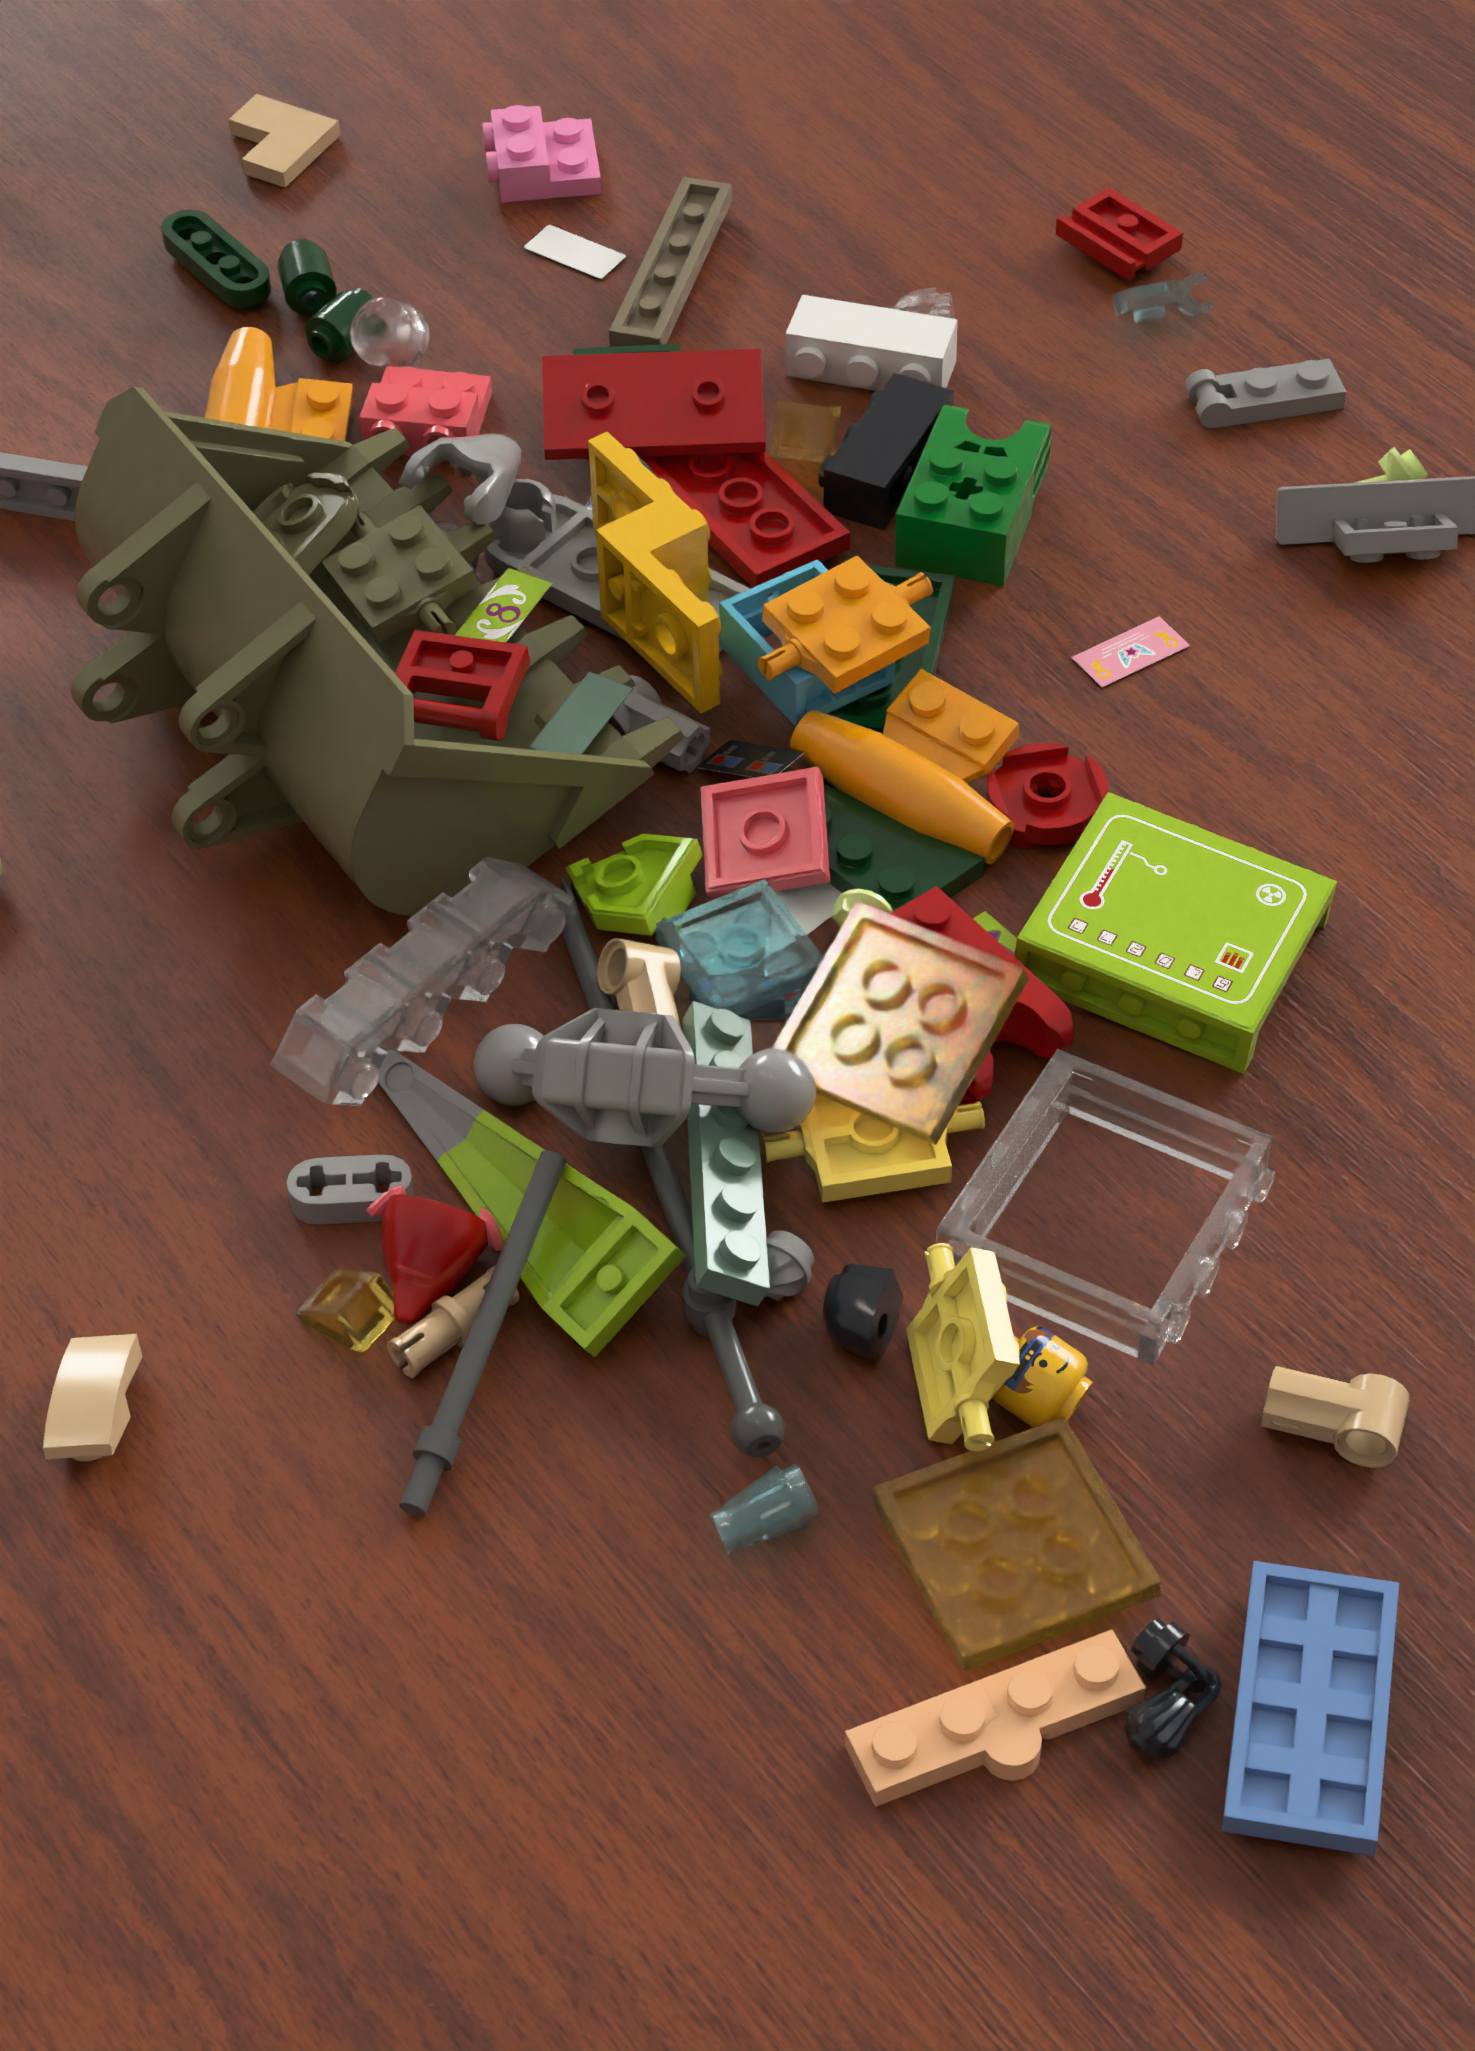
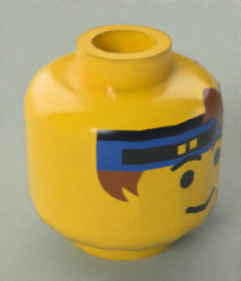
(1047, 1381)

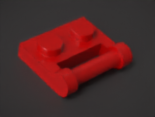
(463, 670)

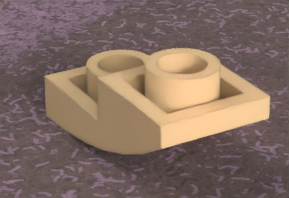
(89, 1397)

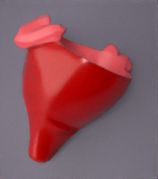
(428, 1248)

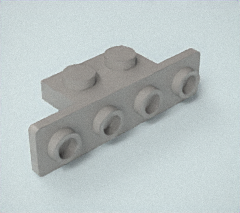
(1379, 516)

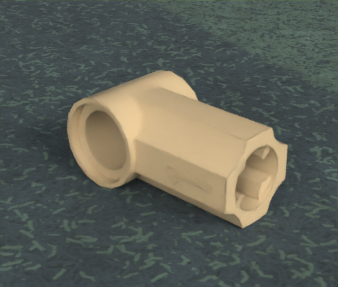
(640, 976)
(1358, 1416)

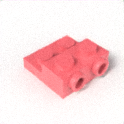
(425, 405)

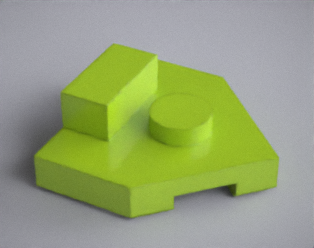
(638, 884)

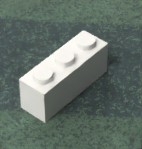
(868, 344)

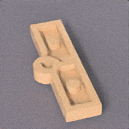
(995, 1719)

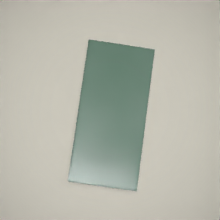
(582, 715)

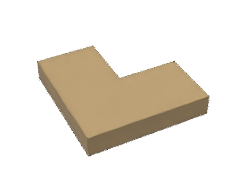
(285, 136)

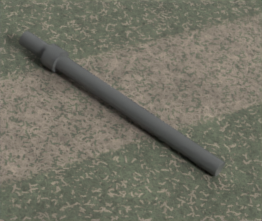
(439, 1442)

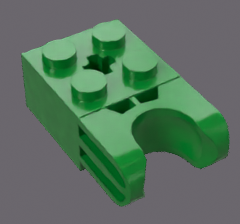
(970, 499)

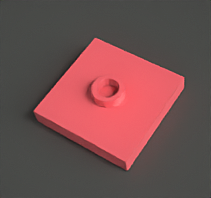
(765, 831)

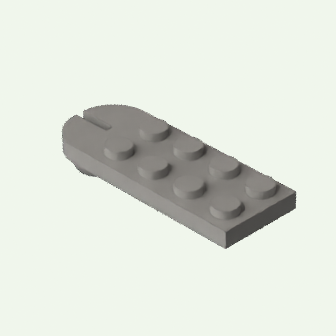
(560, 546)

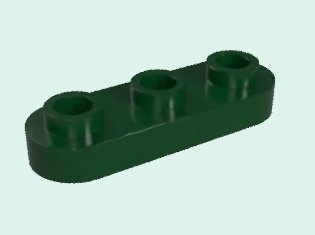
(216, 258)

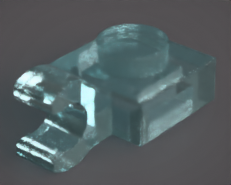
(1150, 300)

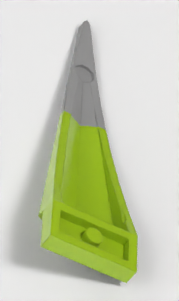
(593, 1250)

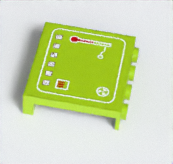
(1173, 930)

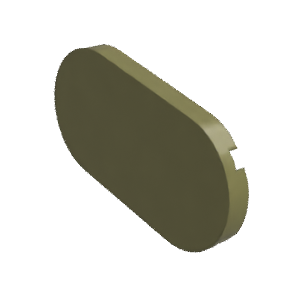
(310, 517)

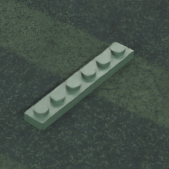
(725, 1169)

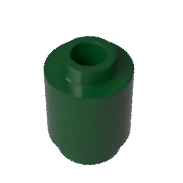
(306, 277)
(330, 327)

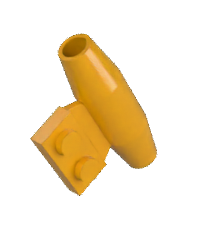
(247, 394)
(921, 763)

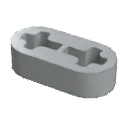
(348, 1187)

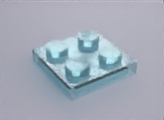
(741, 949)

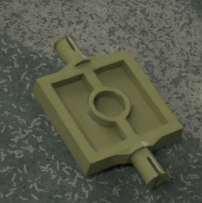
(400, 574)

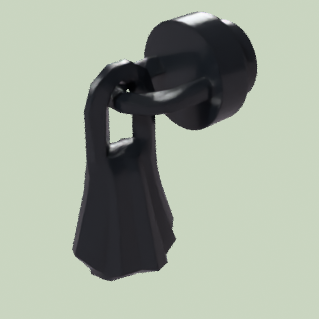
(1163, 1721)

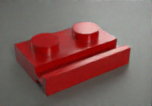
(1119, 233)

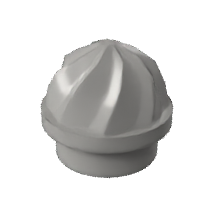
(788, 1264)

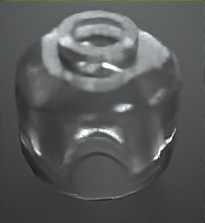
(390, 333)

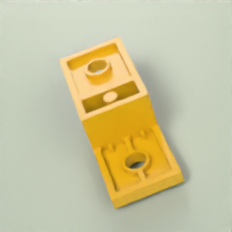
(655, 572)

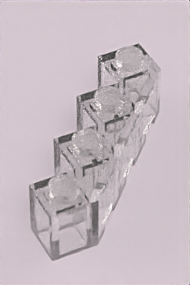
(402, 991)

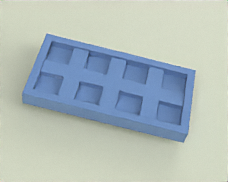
(1312, 1708)

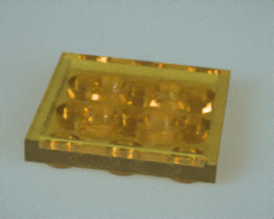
(900, 1020)
(1015, 1543)

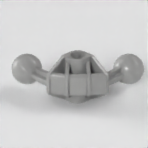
(635, 1077)

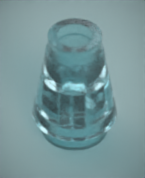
(766, 1509)

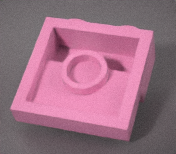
(540, 157)

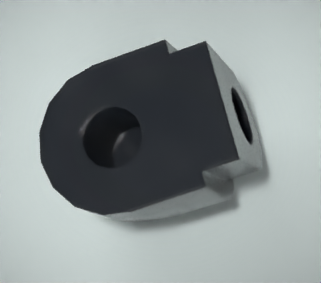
(862, 1309)

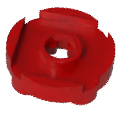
(1043, 820)

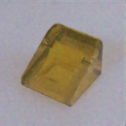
(350, 1308)

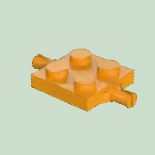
(845, 625)

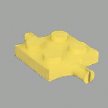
(865, 1156)
(961, 1345)

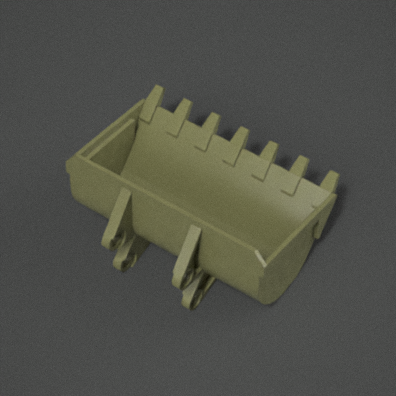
(297, 678)

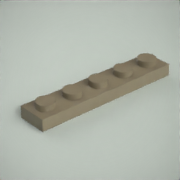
(671, 263)

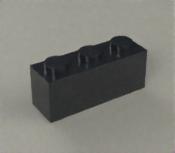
(882, 451)

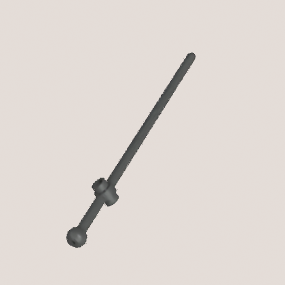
(756, 1426)

